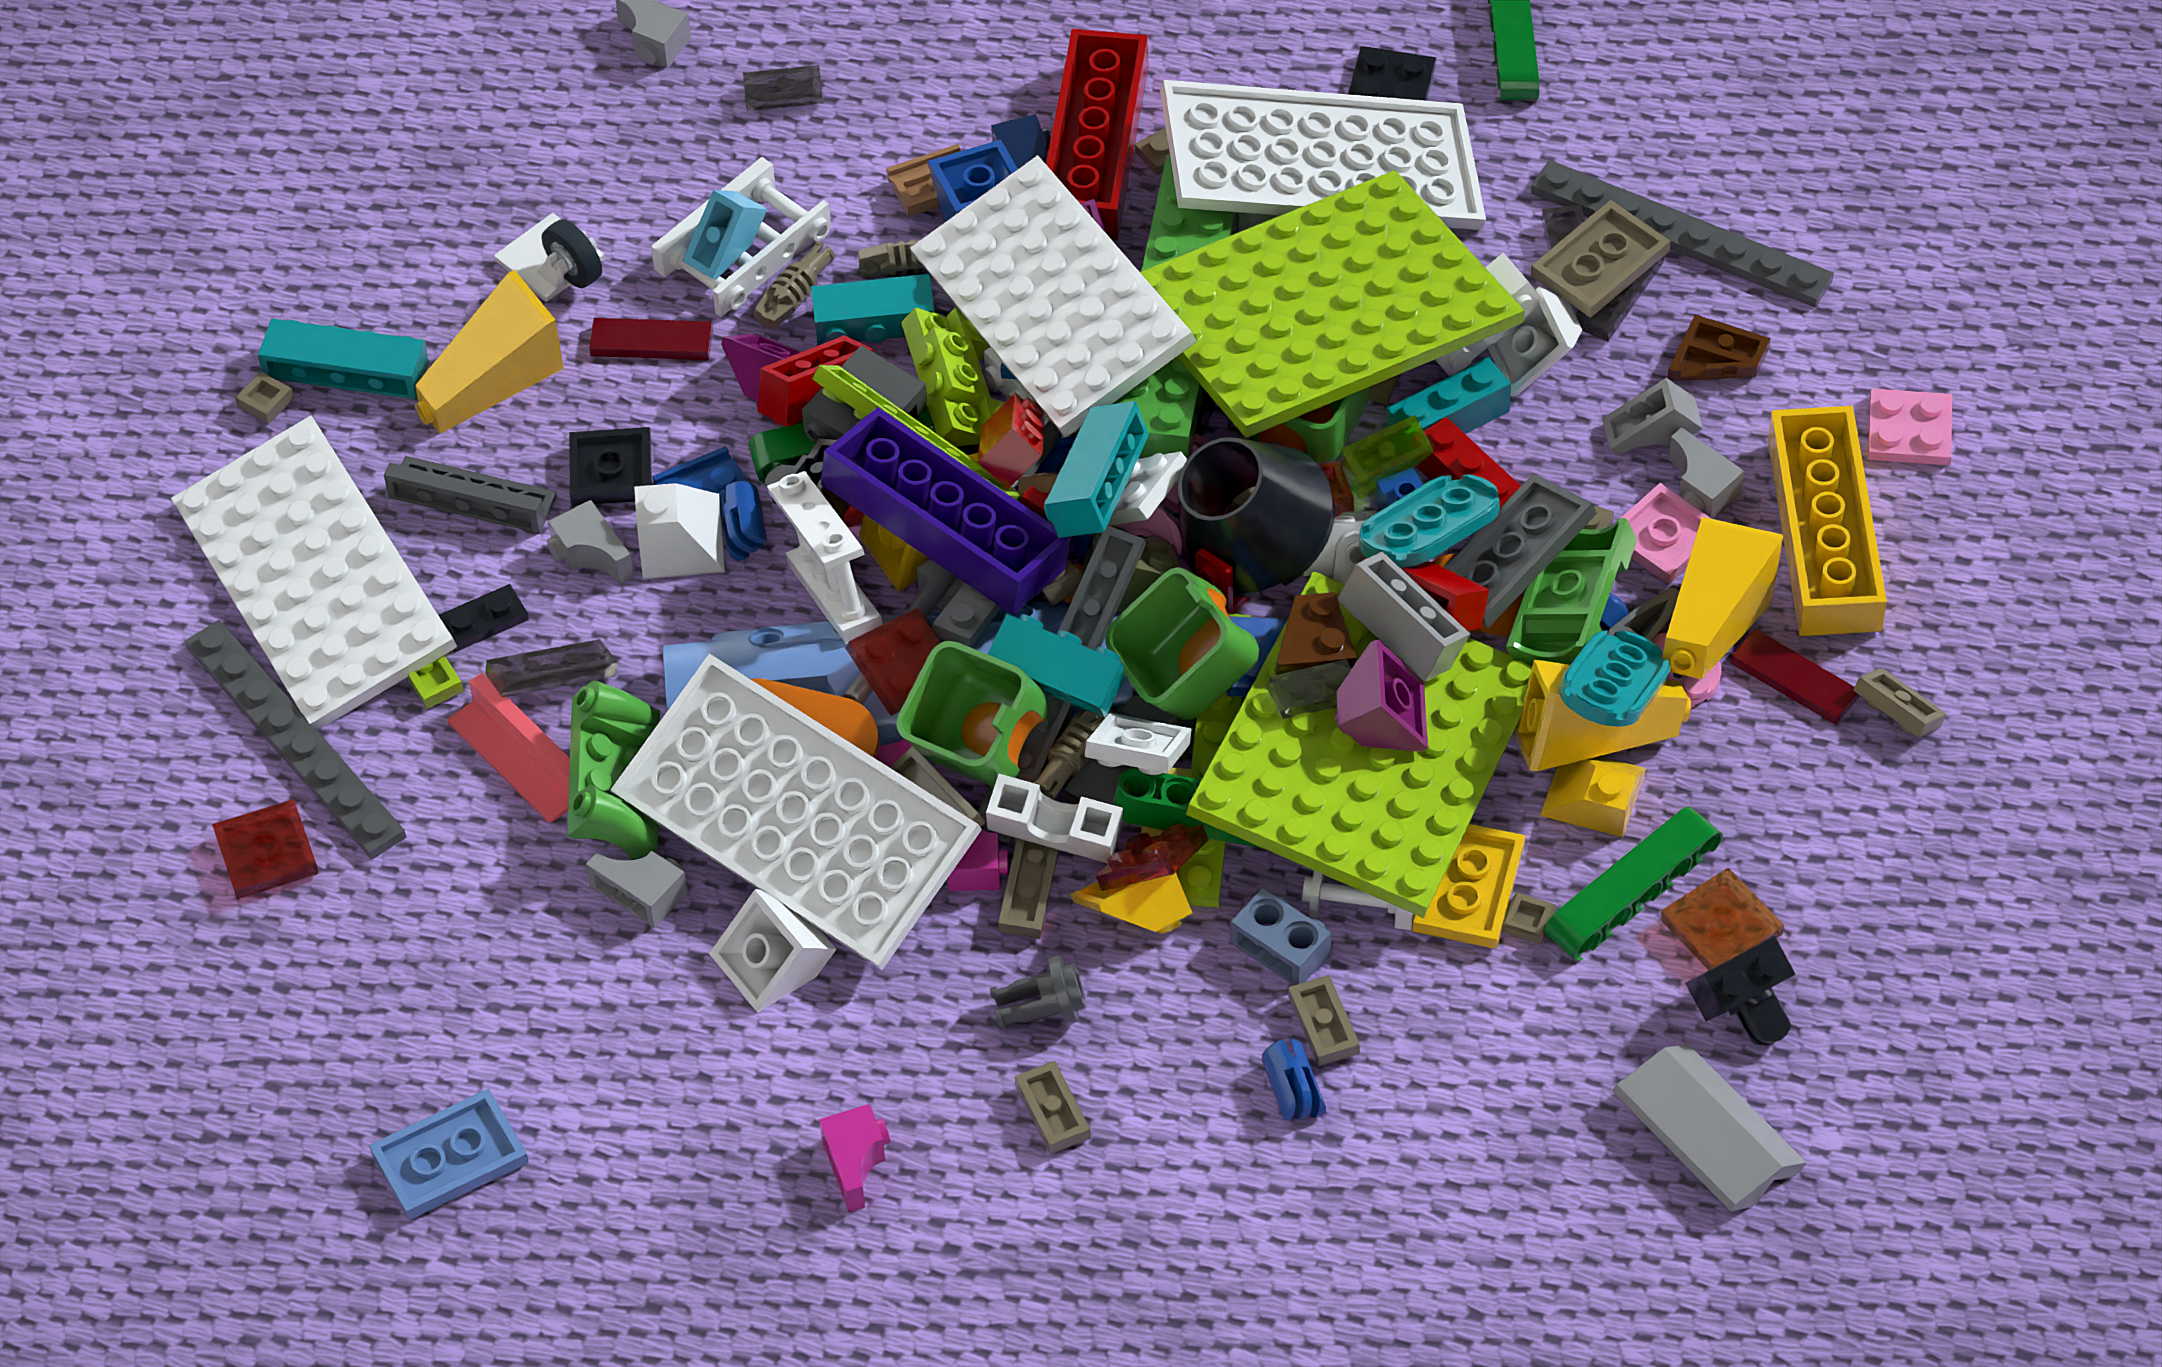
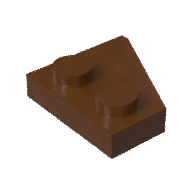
(1717, 352)
(1314, 634)

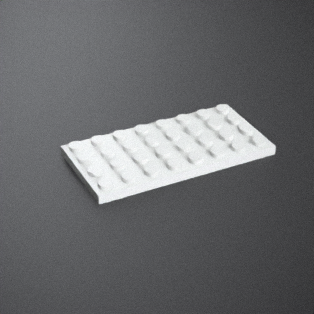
(1294, 147)
(1052, 295)
(313, 573)
(796, 811)

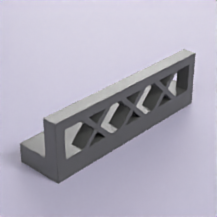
(469, 494)

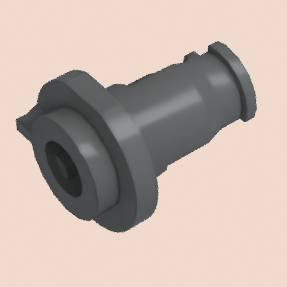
(1059, 991)

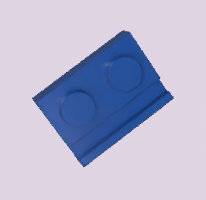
(708, 472)

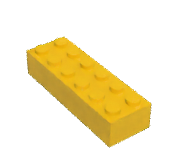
(1826, 521)

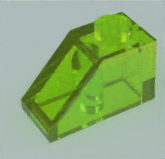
(1384, 454)

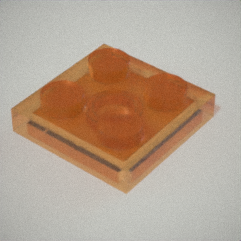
(1720, 919)

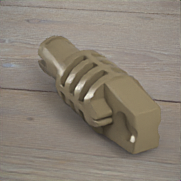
(888, 259)
(792, 286)
(1068, 753)

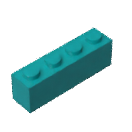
(343, 358)
(1096, 469)

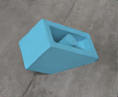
(724, 232)

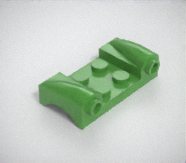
(1570, 595)
(605, 737)

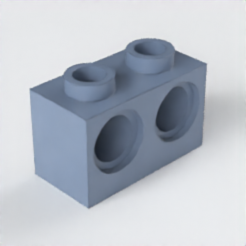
(1276, 943)

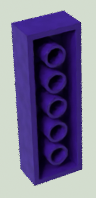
(945, 510)

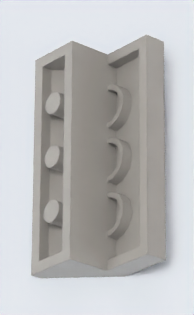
(1708, 1126)

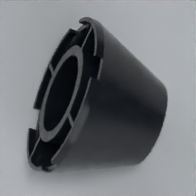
(1274, 531)

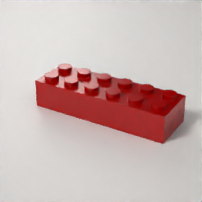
(1099, 119)

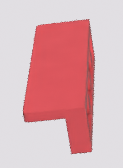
(515, 748)

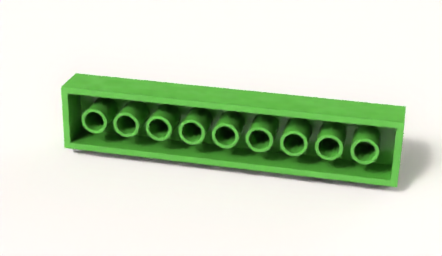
(1172, 396)

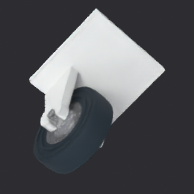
(553, 257)

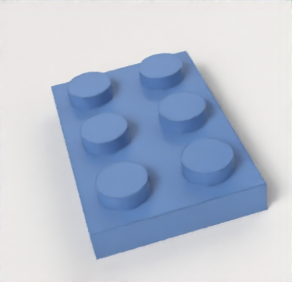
(448, 1154)

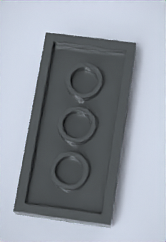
(1521, 541)

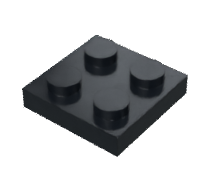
(1392, 74)
(609, 464)

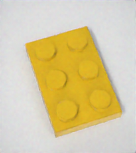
(1475, 888)

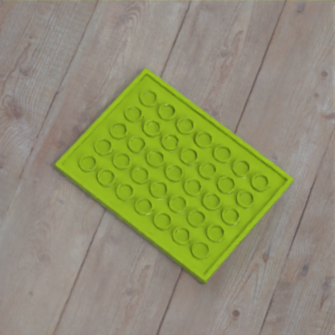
(1328, 302)
(1359, 811)

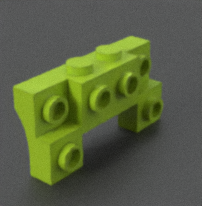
(947, 361)

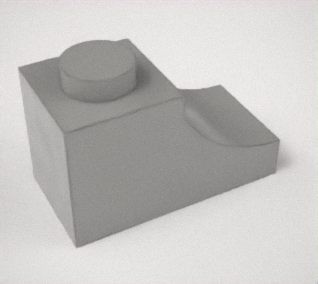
(656, 29)
(1652, 418)
(1707, 477)
(587, 540)
(642, 886)

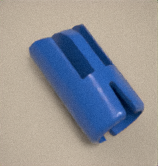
(742, 519)
(1293, 1081)

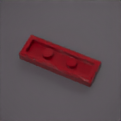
(651, 338)
(1795, 676)

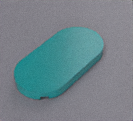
(1430, 519)
(1614, 678)

